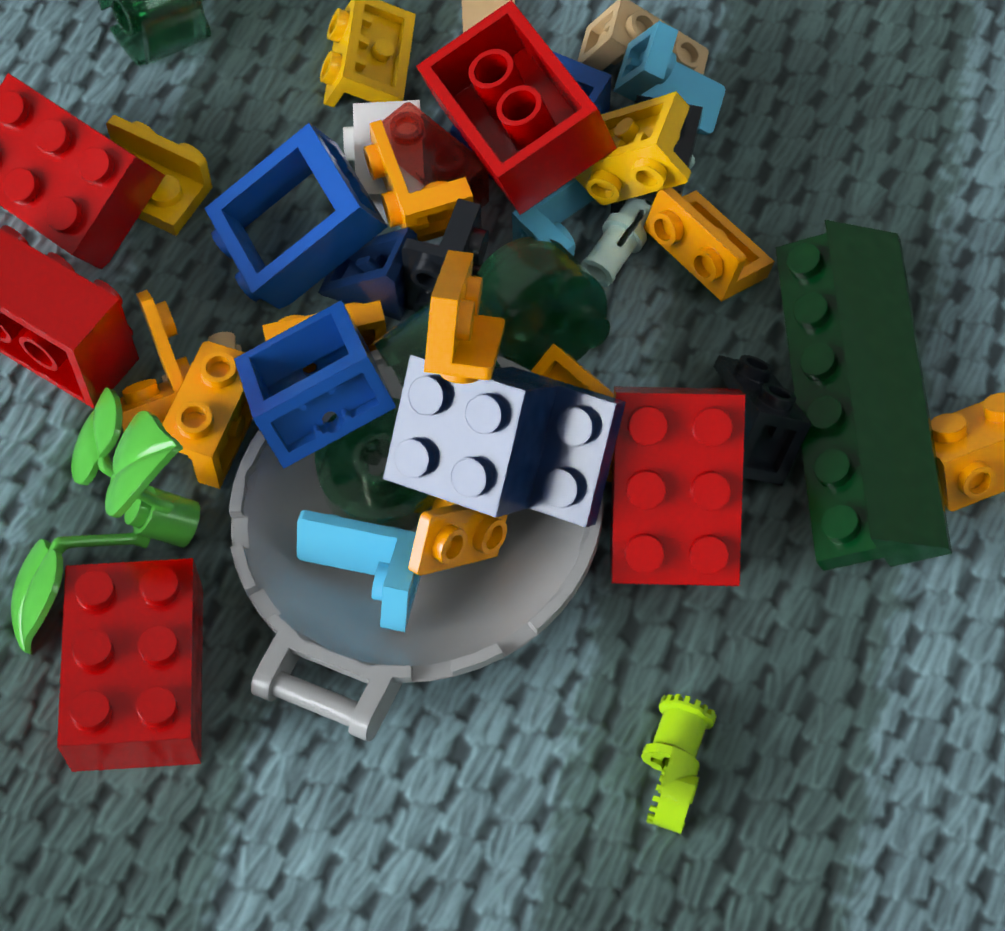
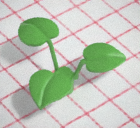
(151, 511)

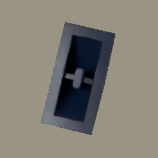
(373, 275)

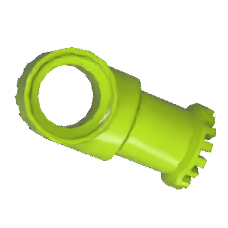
(675, 755)

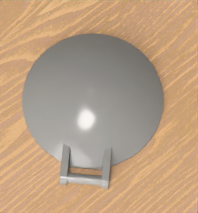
(328, 613)

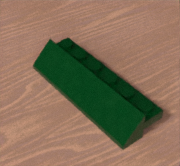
(864, 391)

